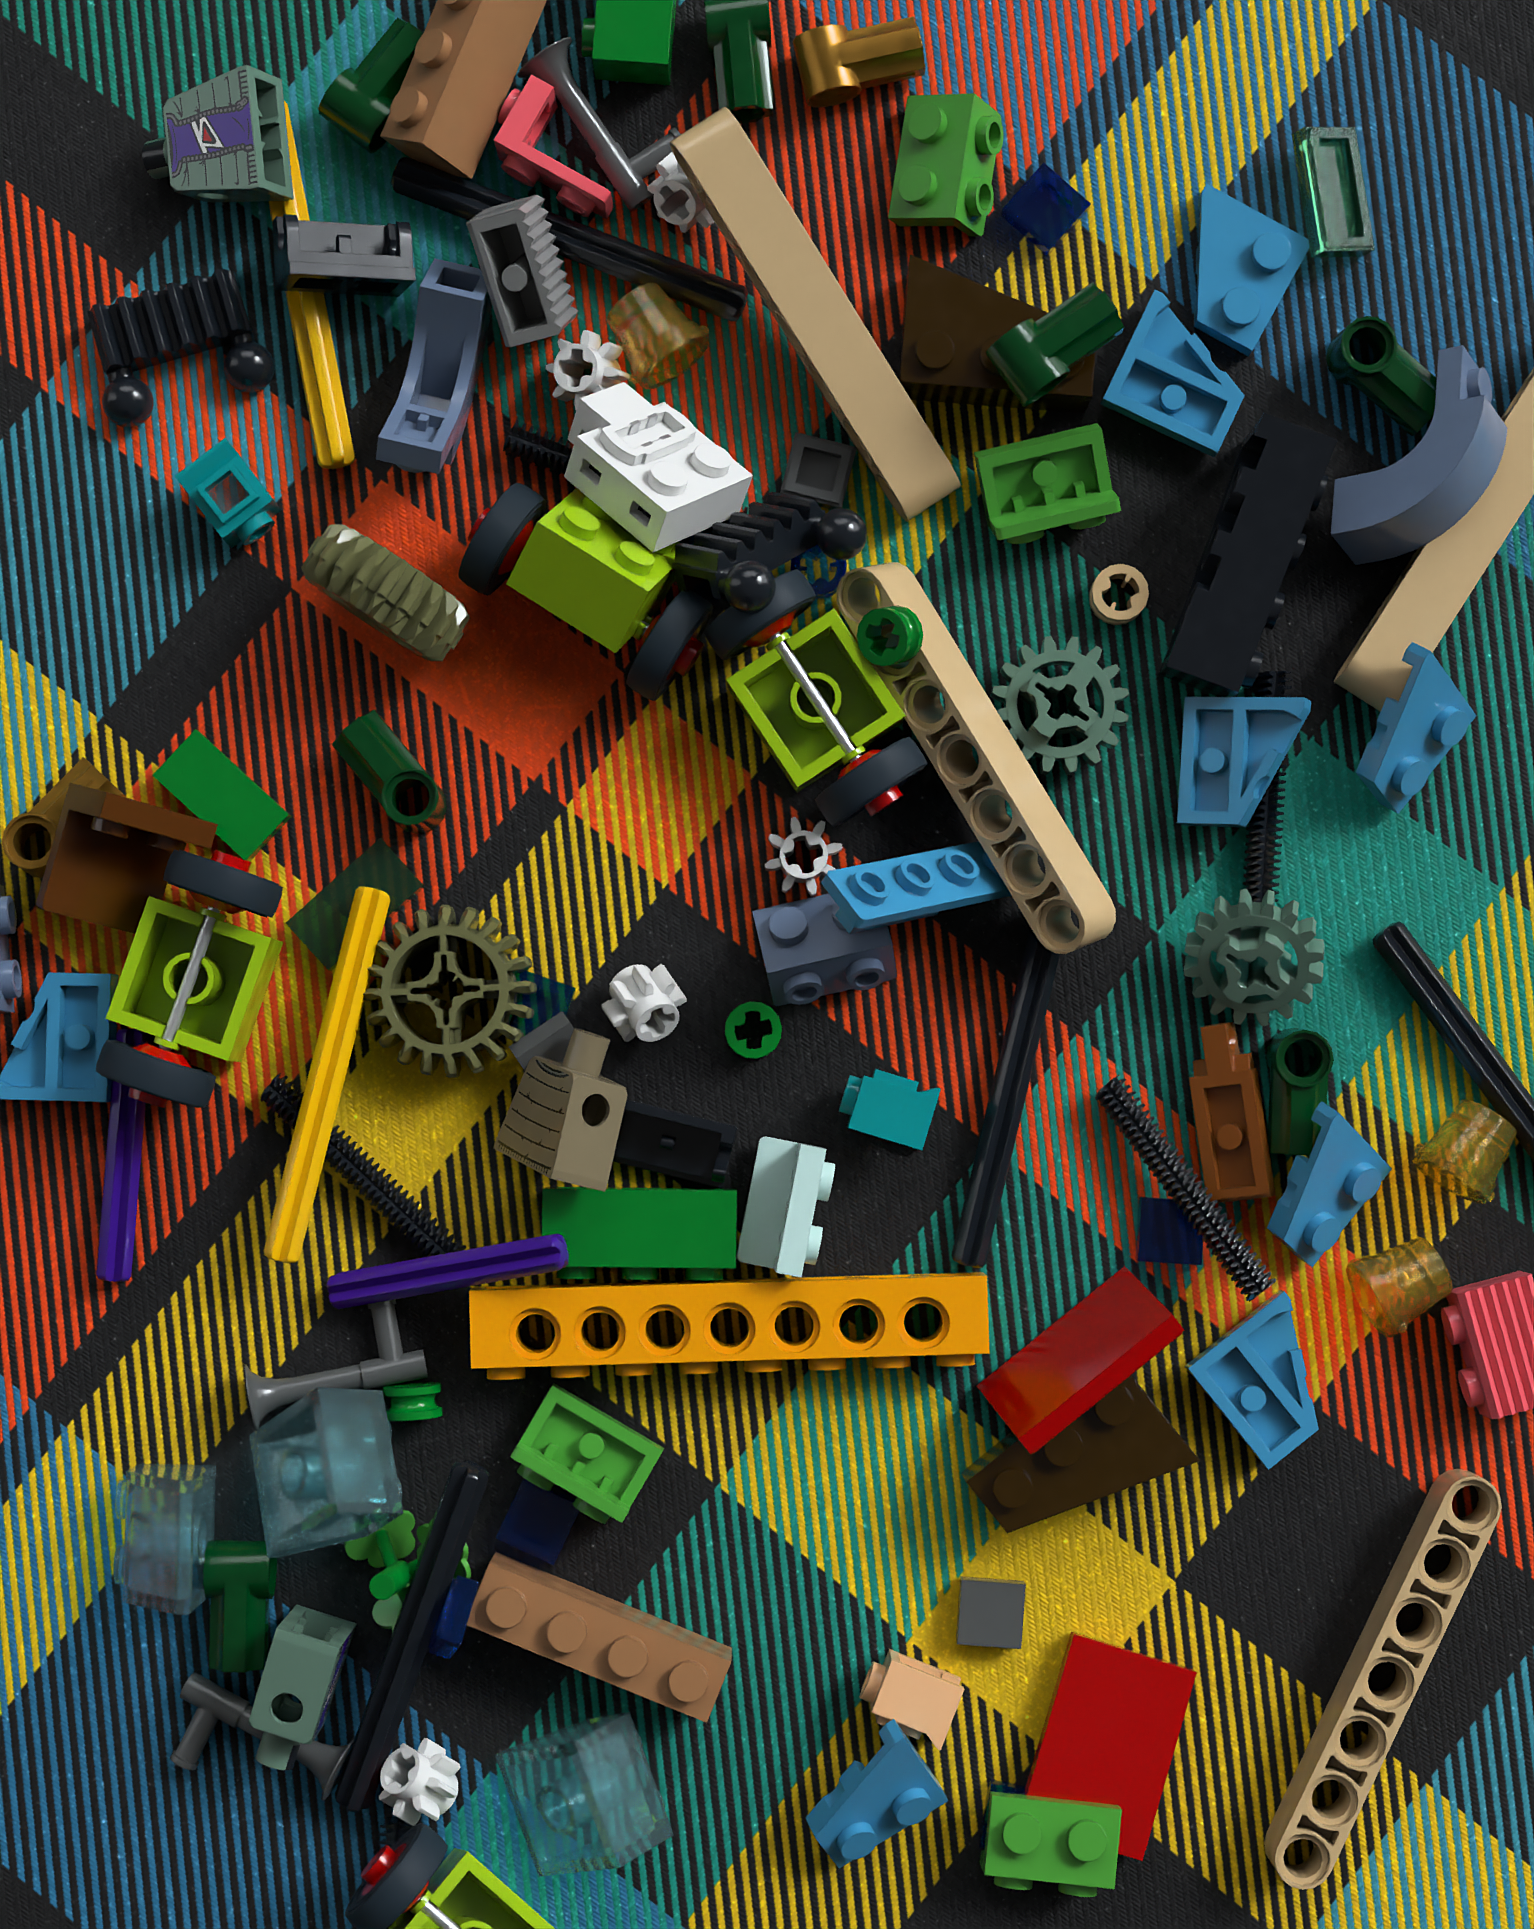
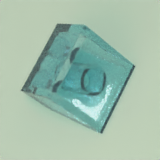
(326, 1471)
(166, 1535)
(585, 1796)

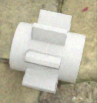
(676, 197)
(589, 354)
(812, 841)
(644, 1003)
(419, 1781)

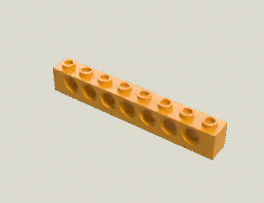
(499, 1311)

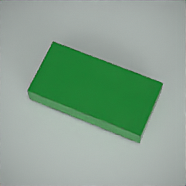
(222, 795)

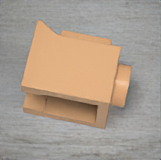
(913, 1695)

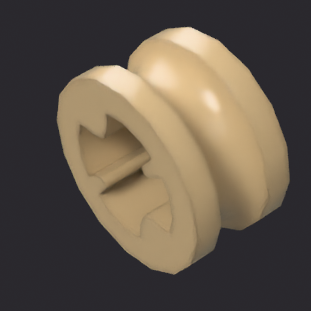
(1134, 604)

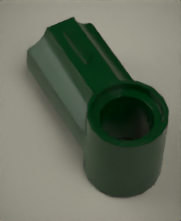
(739, 39)
(362, 98)
(1040, 353)
(1394, 379)
(389, 771)
(1296, 1096)
(240, 1585)

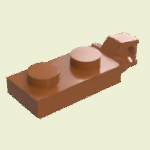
(1230, 1119)

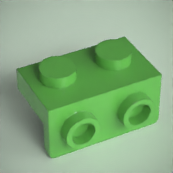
(946, 162)
(1046, 484)
(586, 1455)
(1051, 1843)

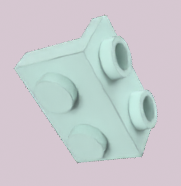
(782, 1205)

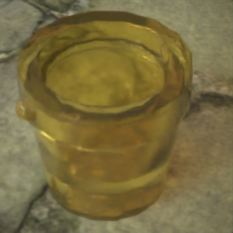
(656, 336)
(1467, 1151)
(1399, 1284)

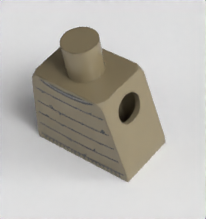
(566, 1115)

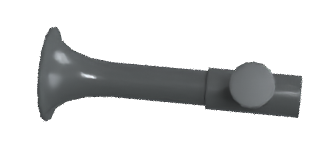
(624, 173)
(389, 1369)
(218, 1703)

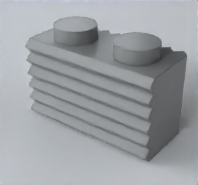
(522, 270)

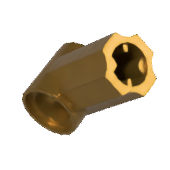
(843, 62)
(46, 815)

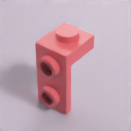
(523, 123)

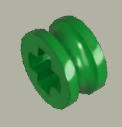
(906, 627)
(738, 1018)
(413, 1401)

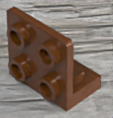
(113, 856)

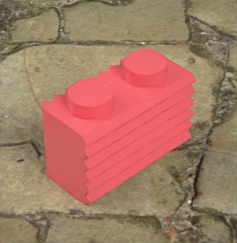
(1496, 1335)

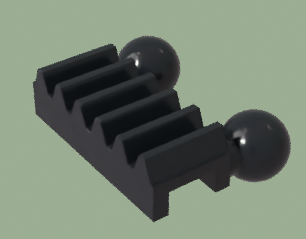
(170, 327)
(744, 553)

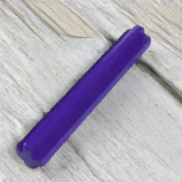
(121, 1176)
(448, 1271)

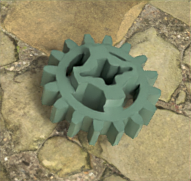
(1085, 721)
(1251, 948)

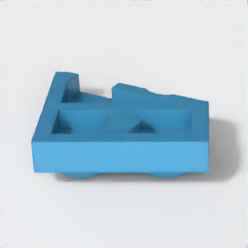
(1241, 269)
(1173, 383)
(1414, 731)
(1233, 755)
(62, 1041)
(1326, 1188)
(1260, 1381)
(876, 1799)

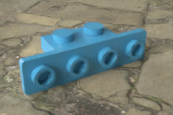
(913, 886)

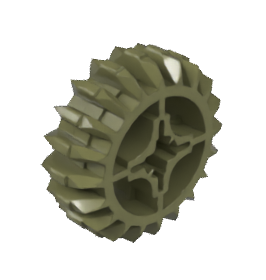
(385, 592)
(450, 1021)

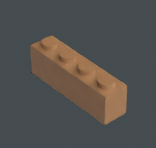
(460, 81)
(600, 1636)

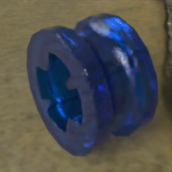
(821, 587)

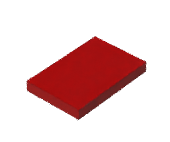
(1079, 1359)
(1112, 1733)

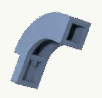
(440, 370)
(1436, 482)

